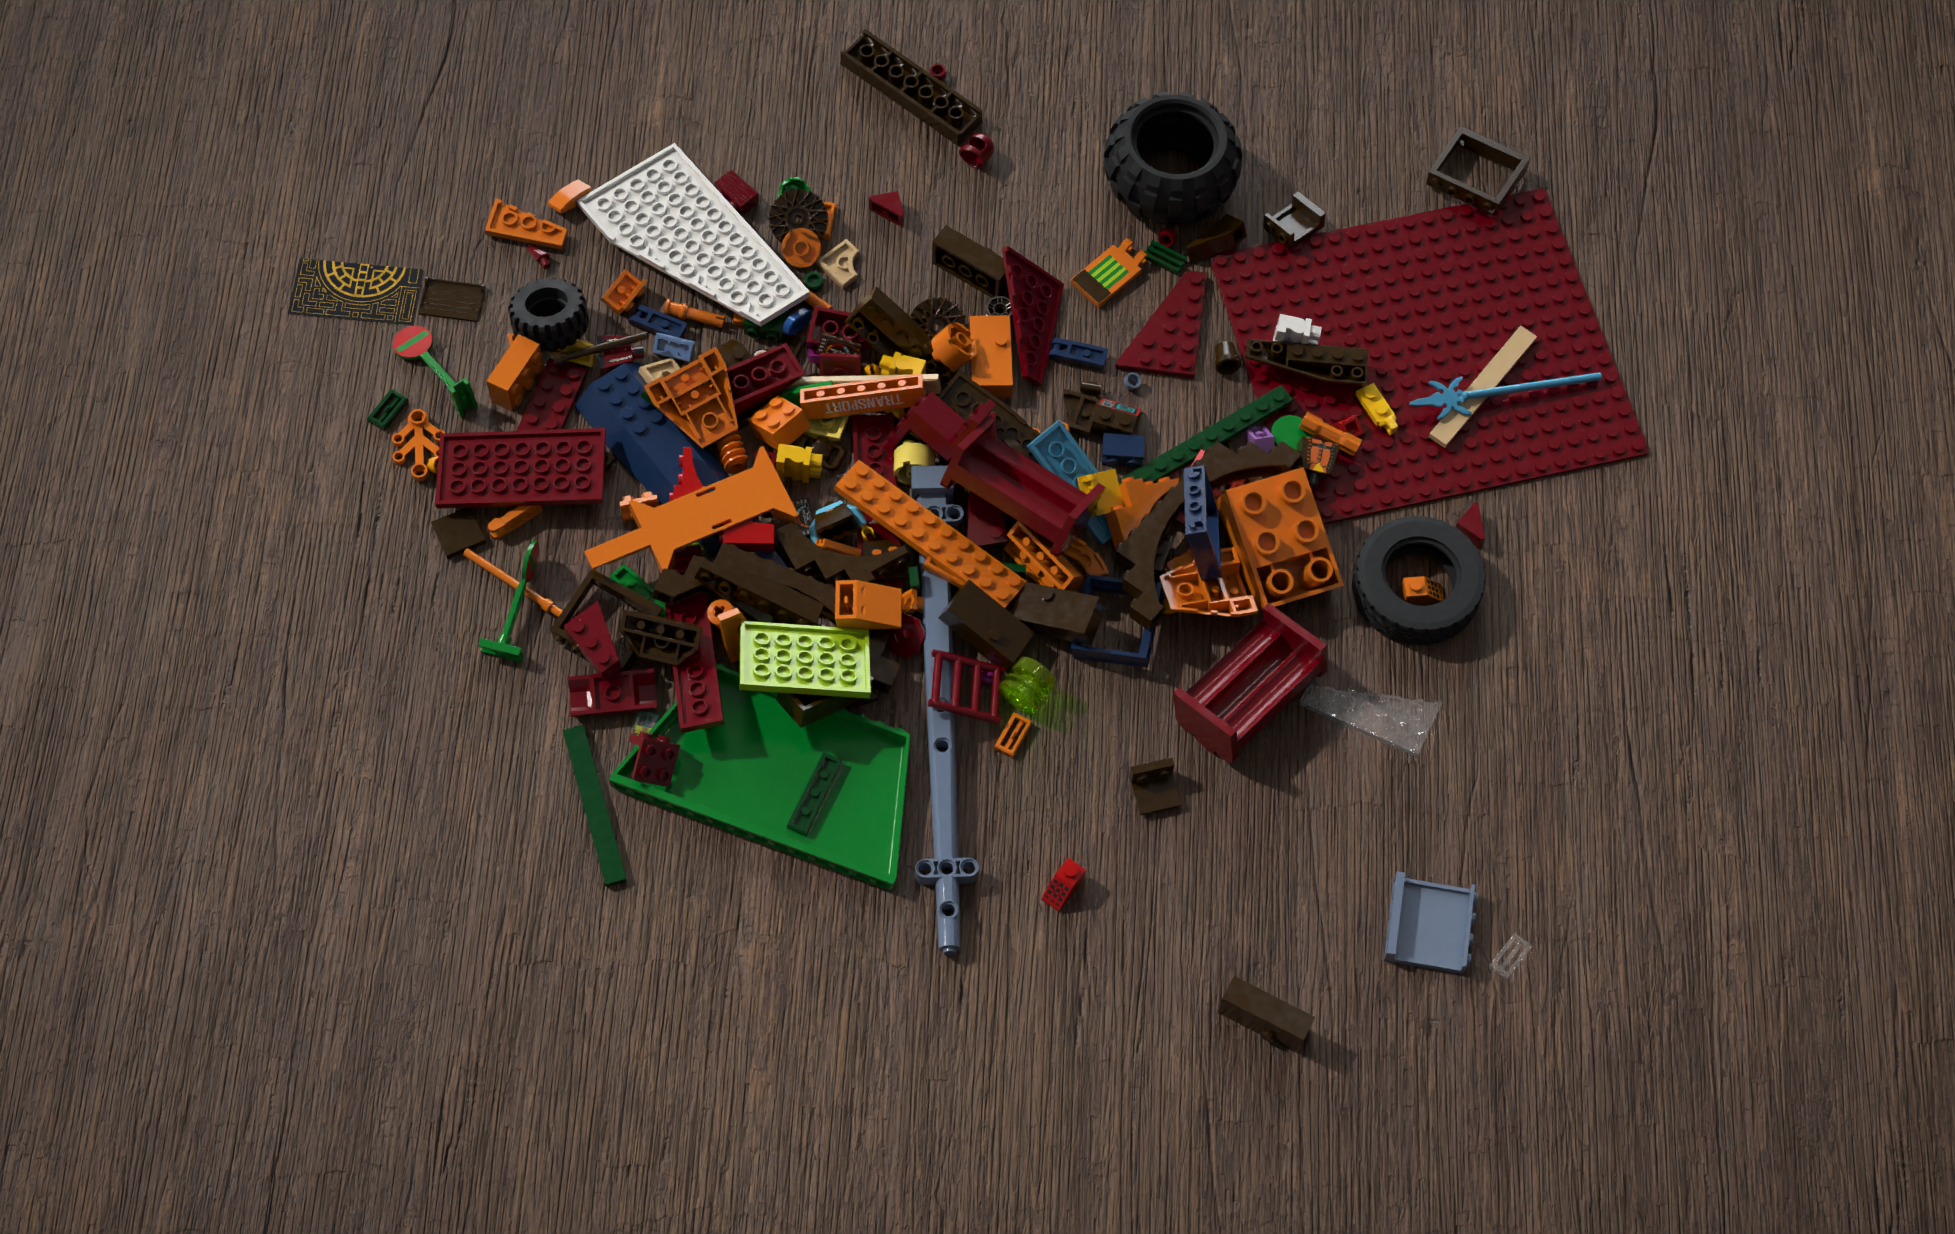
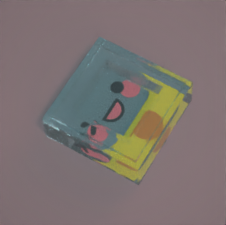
(645, 721)

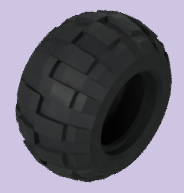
(1179, 125)

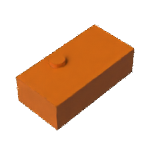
(993, 362)

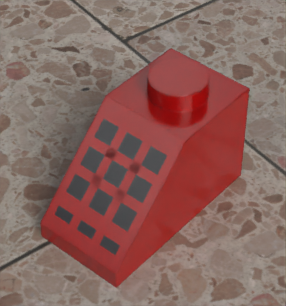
(1064, 884)

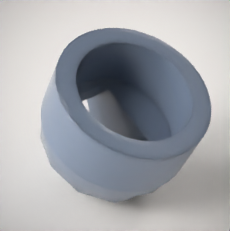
(1132, 378)

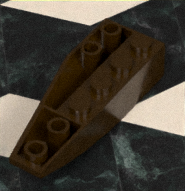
(893, 330)

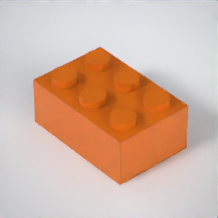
(515, 373)

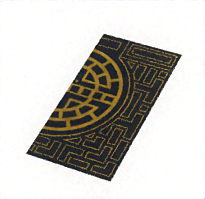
(355, 291)

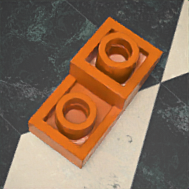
(566, 197)

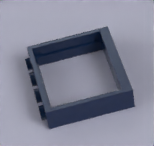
(1199, 505)
(1140, 659)

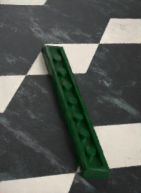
(594, 805)

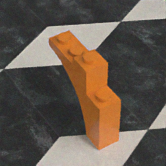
(1137, 500)

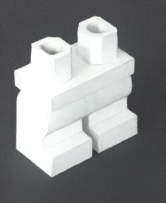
(1296, 330)

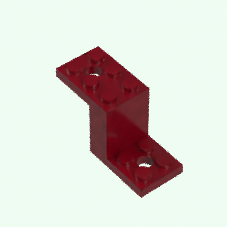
(937, 424)

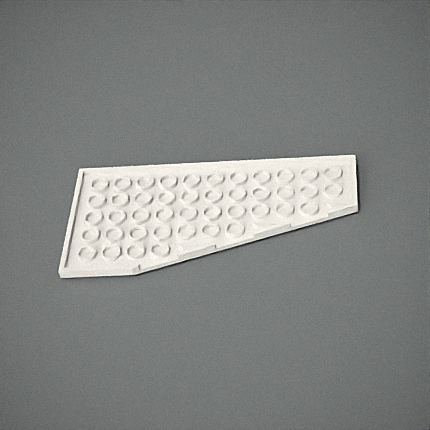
(692, 233)

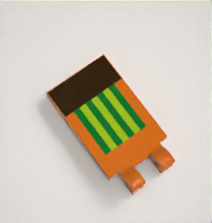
(1109, 273)

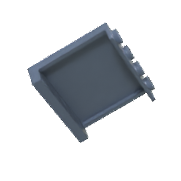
(1430, 924)

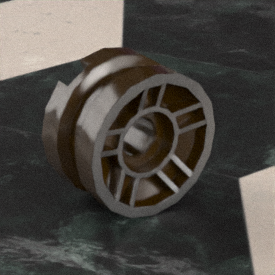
(999, 304)

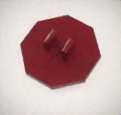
(909, 638)

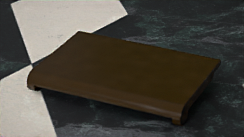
(451, 299)

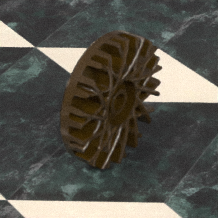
(795, 204)
(937, 312)

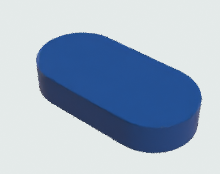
(796, 322)

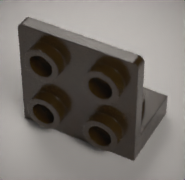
(1154, 786)

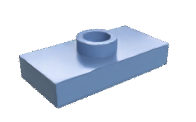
(674, 347)

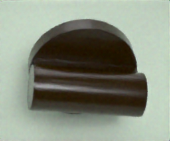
(1090, 388)

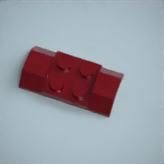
(619, 694)

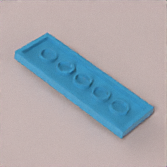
(1062, 455)

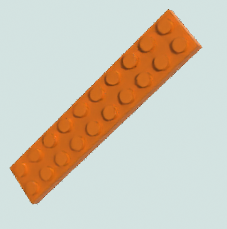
(928, 533)

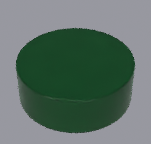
(813, 281)

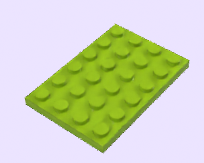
(804, 659)

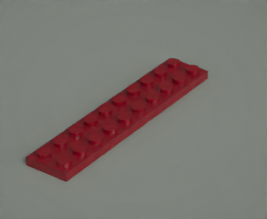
(868, 445)
(697, 676)

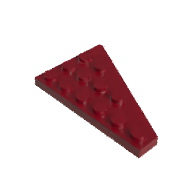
(1035, 308)
(1171, 334)

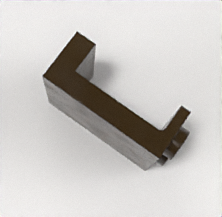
(1295, 221)

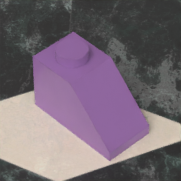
(1260, 437)

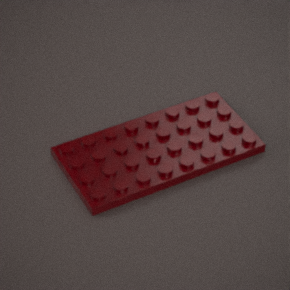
(521, 468)

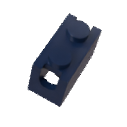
(1122, 450)

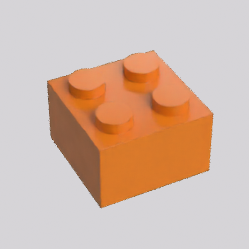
(779, 422)

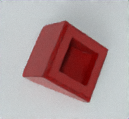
(1351, 425)

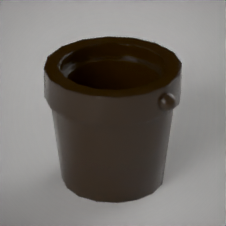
(1226, 358)

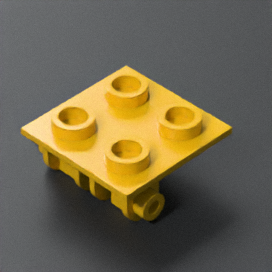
(1111, 495)

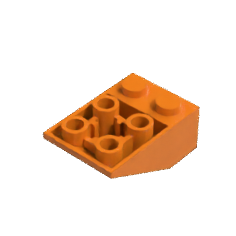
(867, 605)

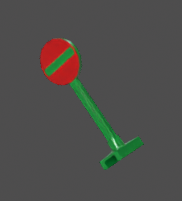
(415, 343)
(502, 647)

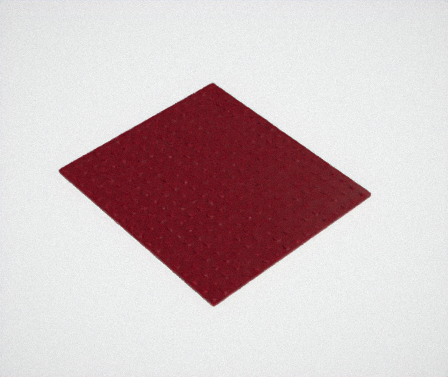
(1437, 304)

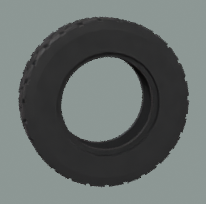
(1428, 539)

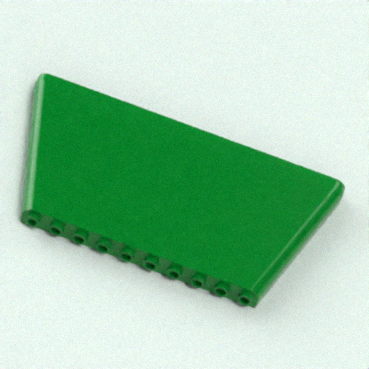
(758, 766)

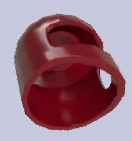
(977, 150)

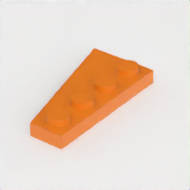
(516, 225)

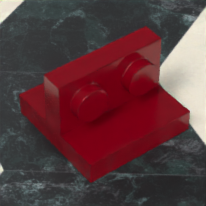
(840, 364)

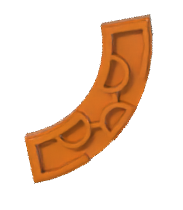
(1086, 558)

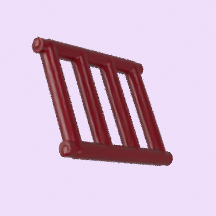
(954, 707)

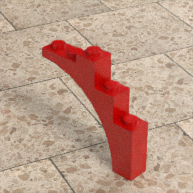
(747, 535)

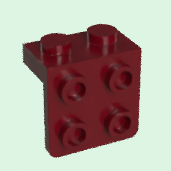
(654, 759)

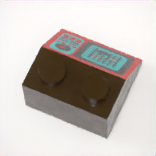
(1115, 418)

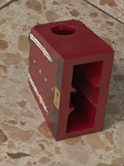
(615, 357)

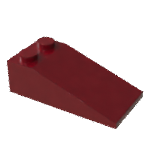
(762, 377)

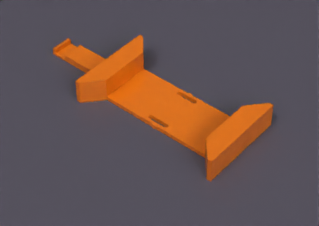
(693, 517)

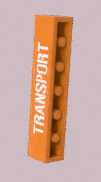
(862, 396)

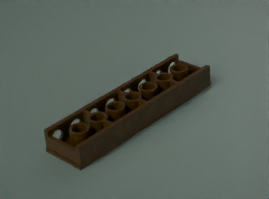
(911, 89)

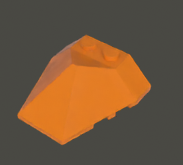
(697, 398)
(1216, 596)

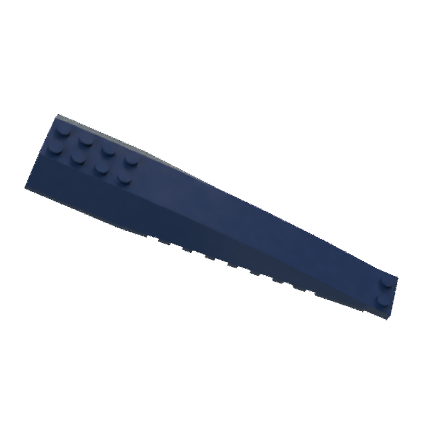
(649, 441)

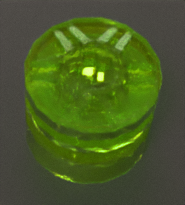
(1027, 685)

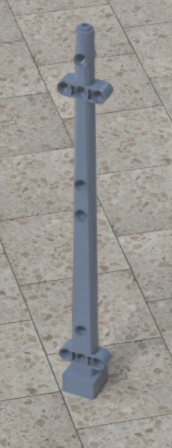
(941, 725)

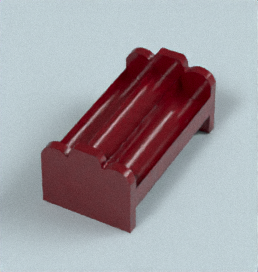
(1021, 487)
(1250, 684)

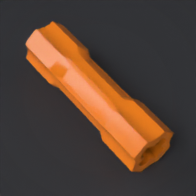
(1316, 426)

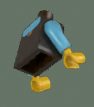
(838, 521)

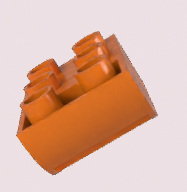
(1279, 539)

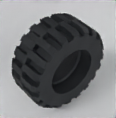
(549, 297)

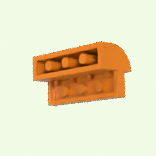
(1045, 569)

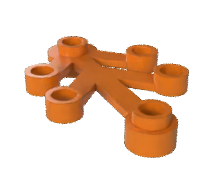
(418, 442)

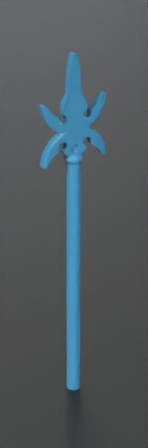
(1451, 398)

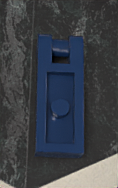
(657, 322)
(1078, 353)

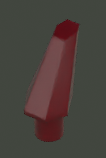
(540, 256)

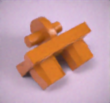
(647, 499)
(911, 602)

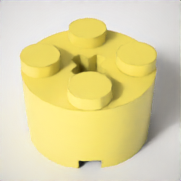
(911, 455)

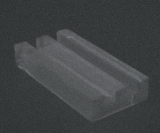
(1500, 970)

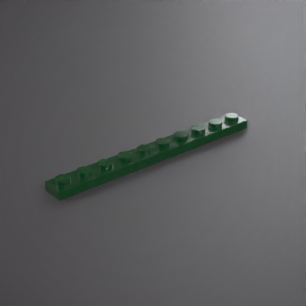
(1220, 431)

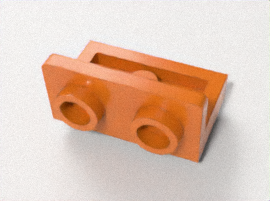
(623, 291)

